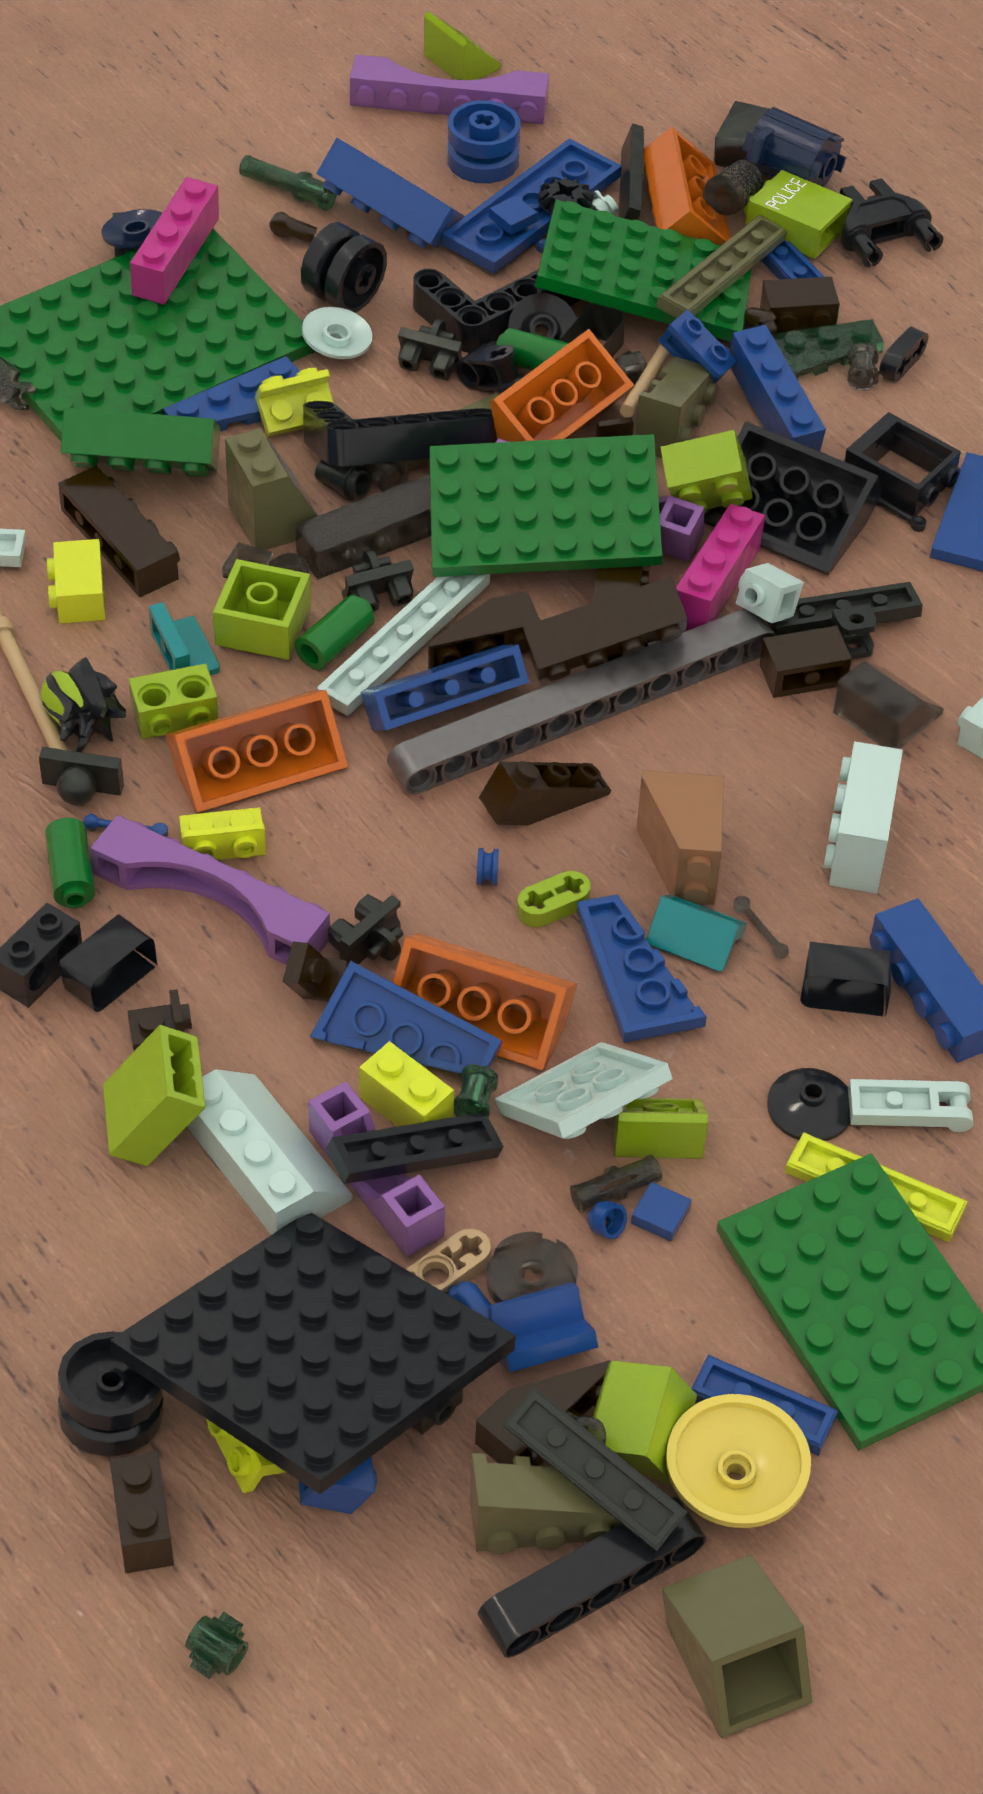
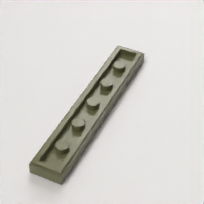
(722, 267)

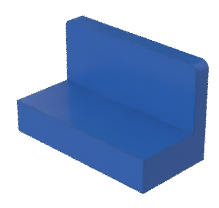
(545, 1326)

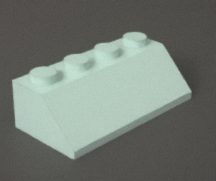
(264, 1152)

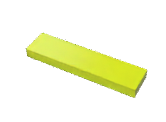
(933, 1208)

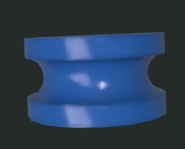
(487, 866)

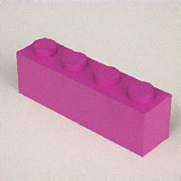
(174, 240)
(720, 564)

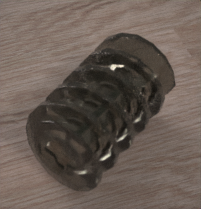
(732, 187)

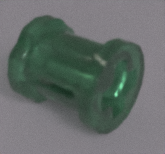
(475, 1091)

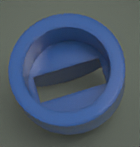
(613, 1213)

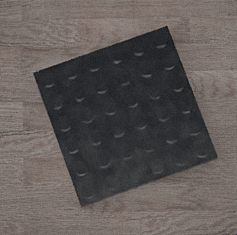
(313, 1350)

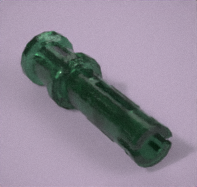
(300, 185)

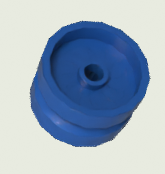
(483, 141)

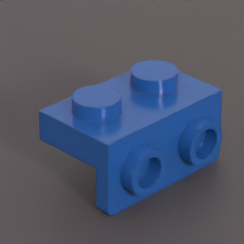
(692, 341)

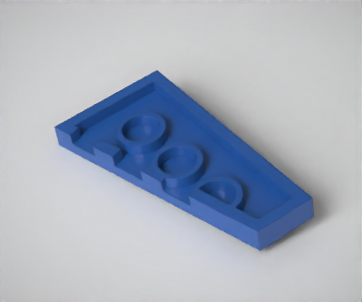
(233, 399)
(634, 975)
(372, 1011)

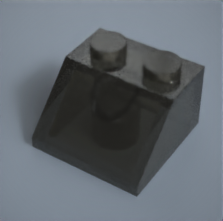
(883, 705)

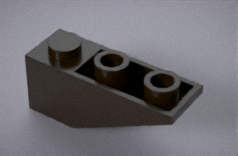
(488, 626)
(538, 790)
(570, 1391)

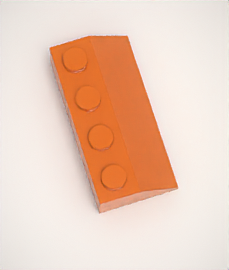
(676, 186)
(561, 393)
(257, 750)
(495, 995)

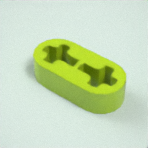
(553, 897)

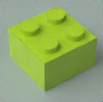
(707, 471)
(262, 609)

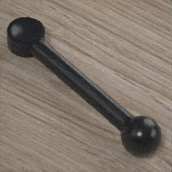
(917, 523)

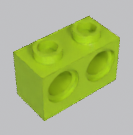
(173, 700)

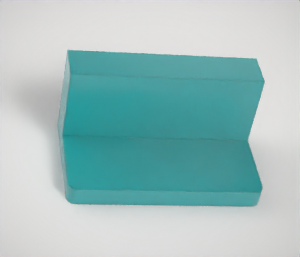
(180, 640)
(694, 931)

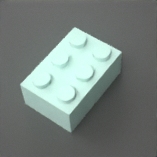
(865, 817)

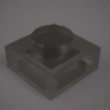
(246, 553)

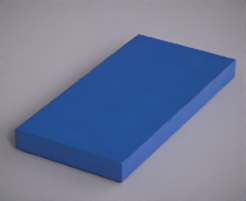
(961, 528)

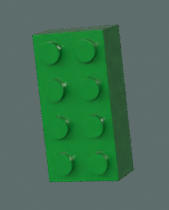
(140, 440)

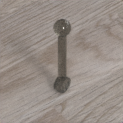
(742, 905)

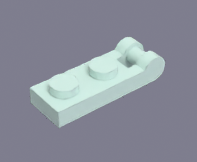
(910, 1103)

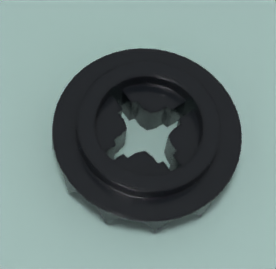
(561, 190)

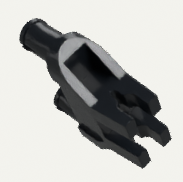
(885, 218)

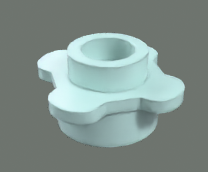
(604, 203)

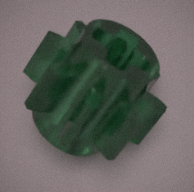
(216, 1645)

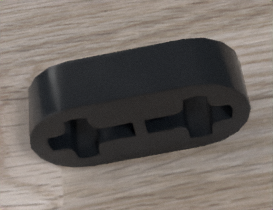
(903, 353)

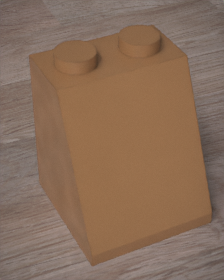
(683, 830)

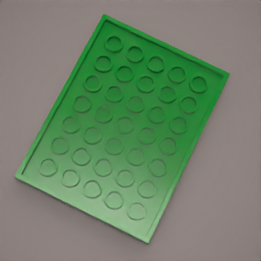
(111, 351)

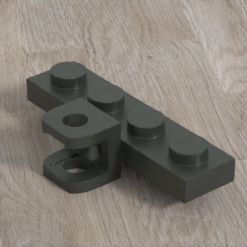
(853, 613)

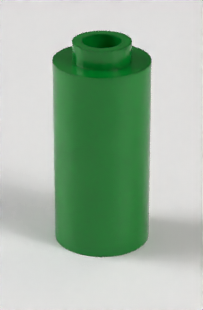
(529, 348)
(335, 632)
(70, 862)

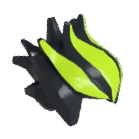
(81, 702)

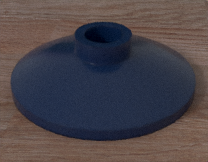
(130, 228)

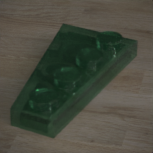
(823, 346)

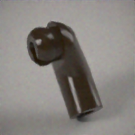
(286, 226)
(761, 317)

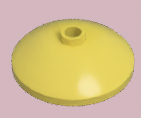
(740, 1437)

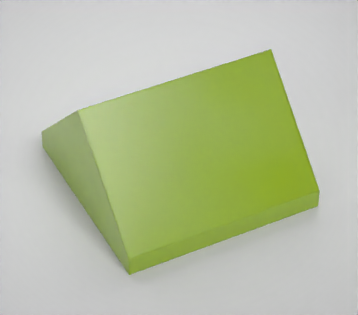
(455, 51)
(661, 1128)
(639, 1412)

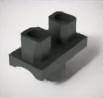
(430, 345)
(380, 576)
(373, 936)

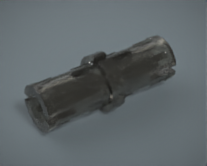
(641, 1173)

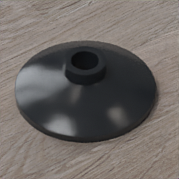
(543, 311)
(797, 1113)

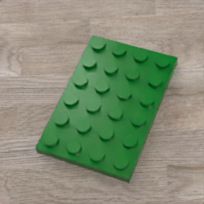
(630, 266)
(544, 505)
(862, 1299)

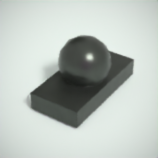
(80, 774)

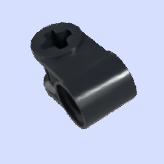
(489, 368)

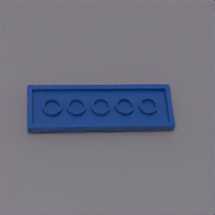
(490, 245)

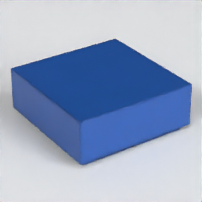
(513, 215)
(661, 1211)

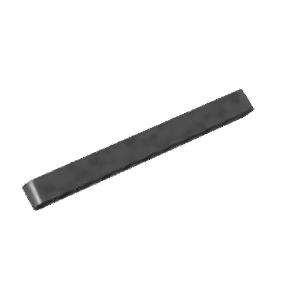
(577, 702)

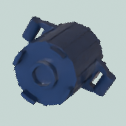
(795, 146)

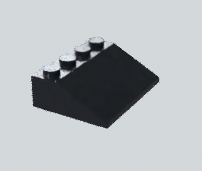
(808, 498)

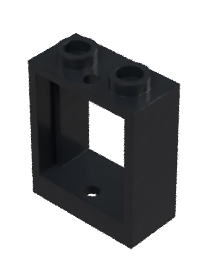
(914, 445)

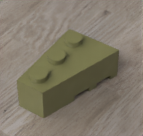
(675, 403)
(530, 1507)

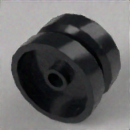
(343, 267)
(104, 1402)

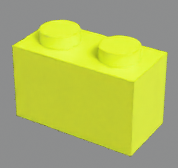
(78, 581)
(403, 1088)

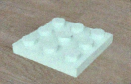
(584, 1090)

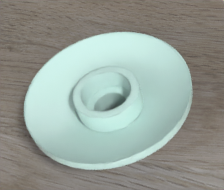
(337, 332)

